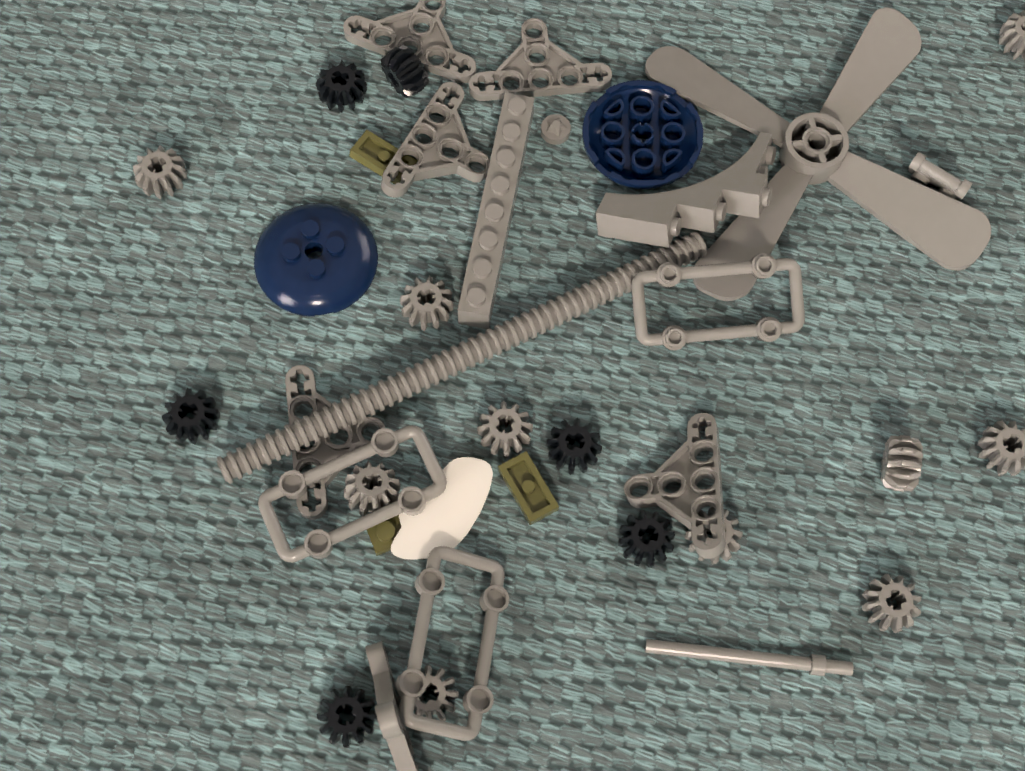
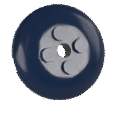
(647, 111)
(321, 283)

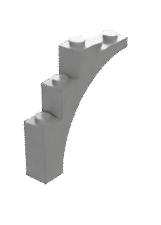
(660, 216)

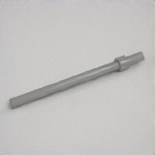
(815, 664)

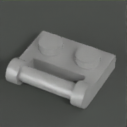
(928, 173)

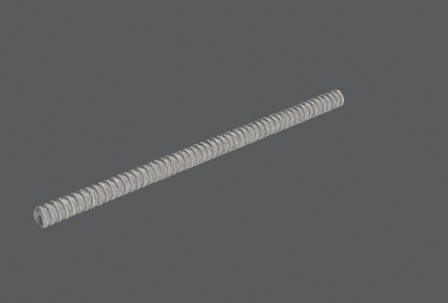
(455, 360)

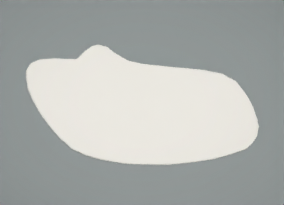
(449, 515)

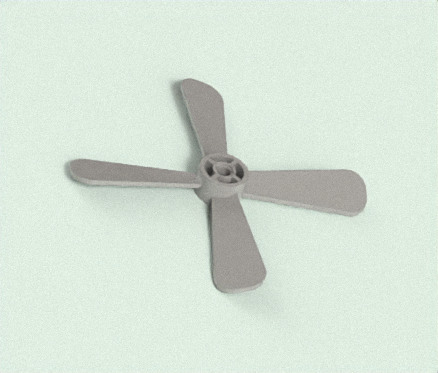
(927, 219)

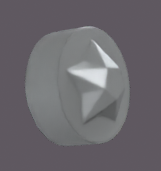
(555, 129)

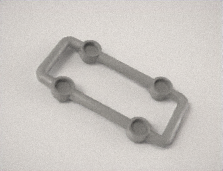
(765, 329)
(294, 485)
(413, 682)

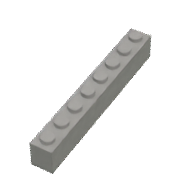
(496, 212)

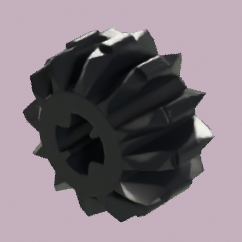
(404, 71)
(341, 86)
(181, 425)
(578, 456)
(655, 548)
(335, 720)

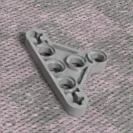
(401, 31)
(552, 68)
(430, 157)
(324, 449)
(689, 499)
(388, 709)

